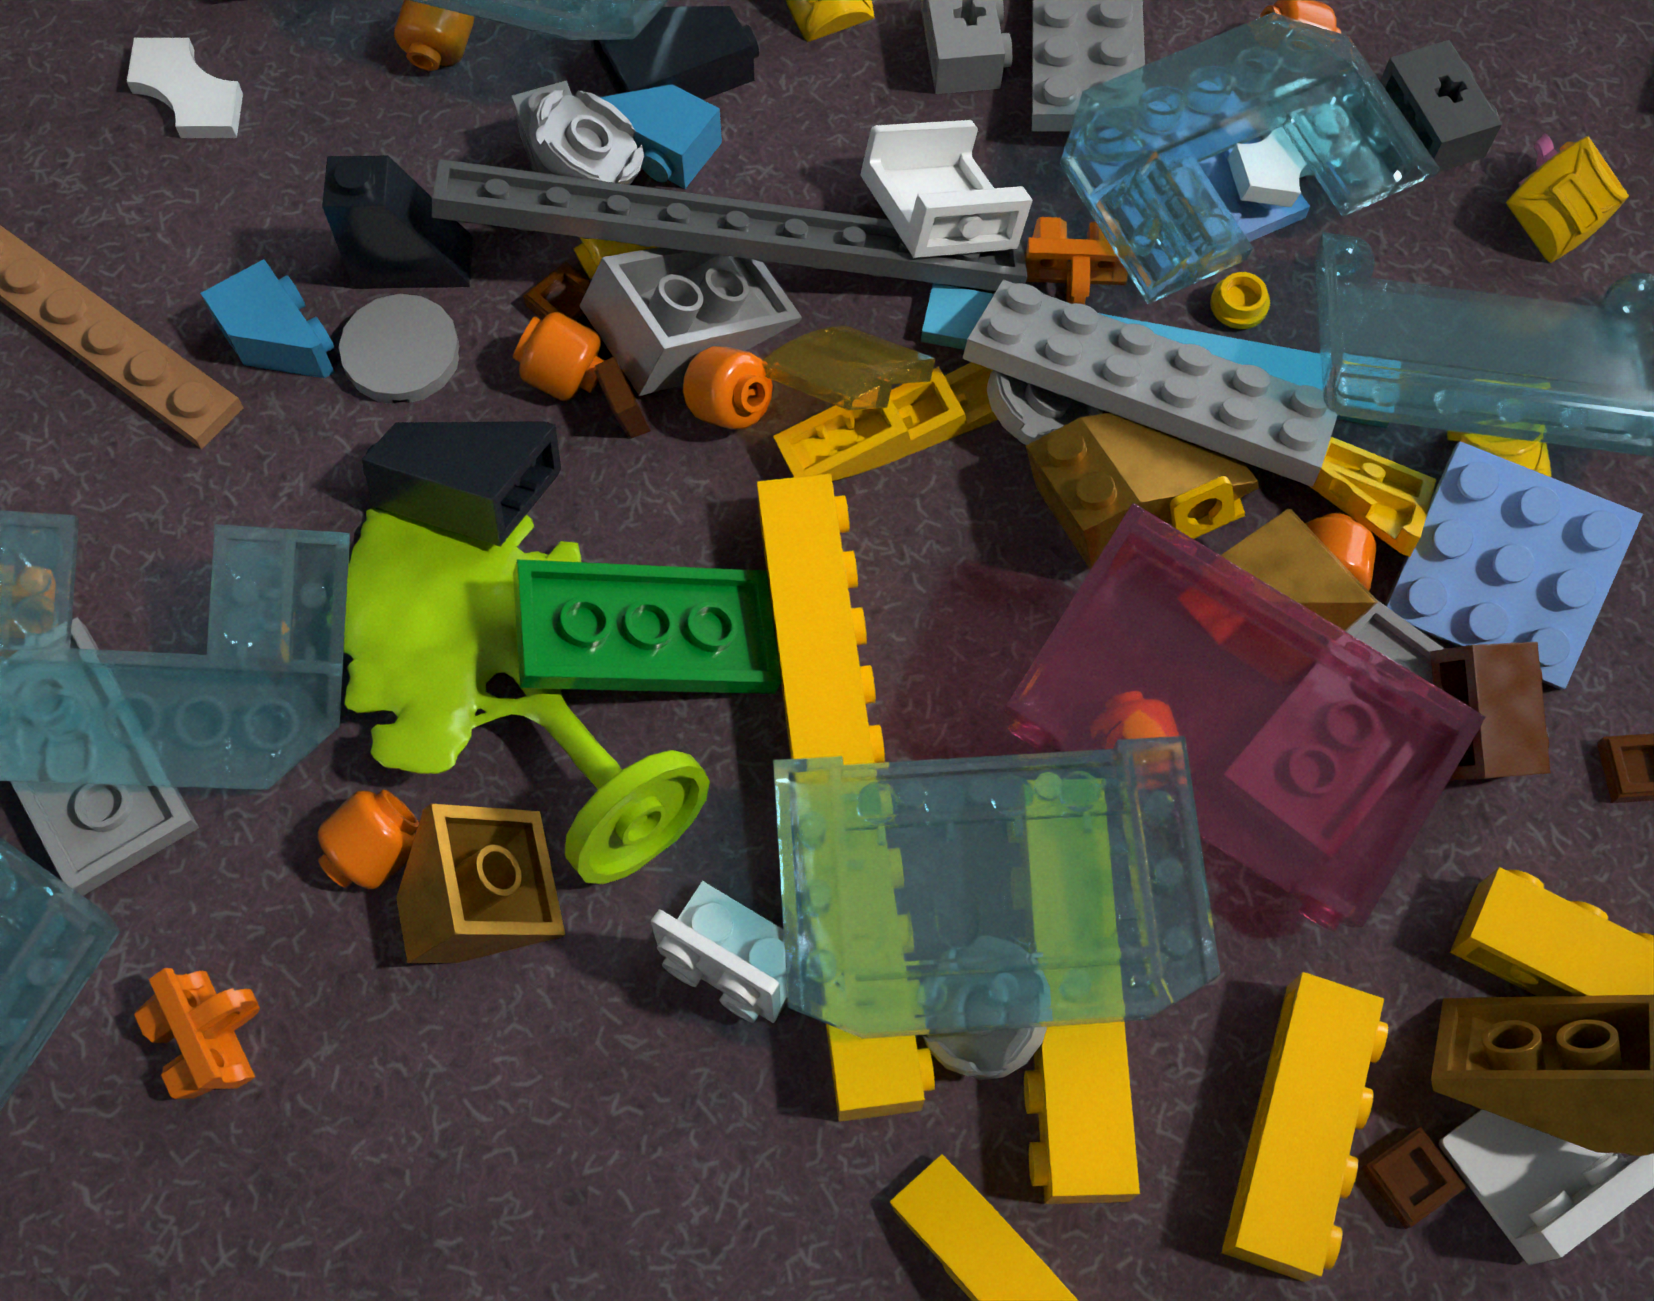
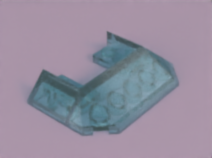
(1147, 130)
(173, 718)

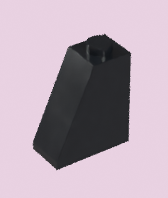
(683, 46)
(388, 227)
(463, 473)

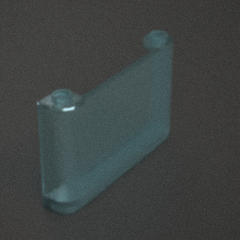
(1485, 357)

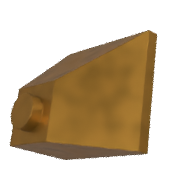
(1304, 569)
(477, 885)

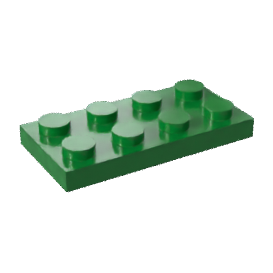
(644, 628)

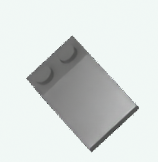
(672, 303)

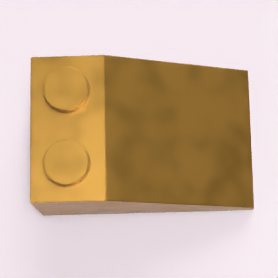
(1107, 462)
(1555, 1065)

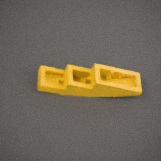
(866, 439)
(974, 1239)

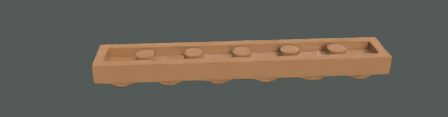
(113, 344)

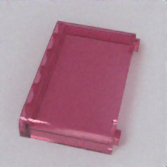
(1296, 734)

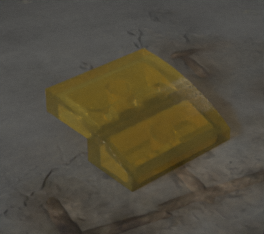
(846, 367)

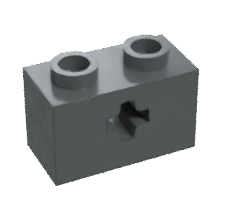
(1442, 103)

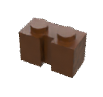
(1507, 689)

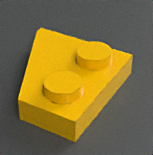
(1376, 493)

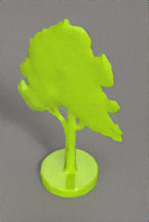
(427, 634)

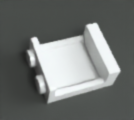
(938, 192)

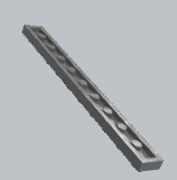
(704, 225)

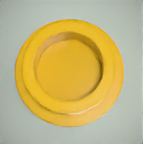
(1240, 300)

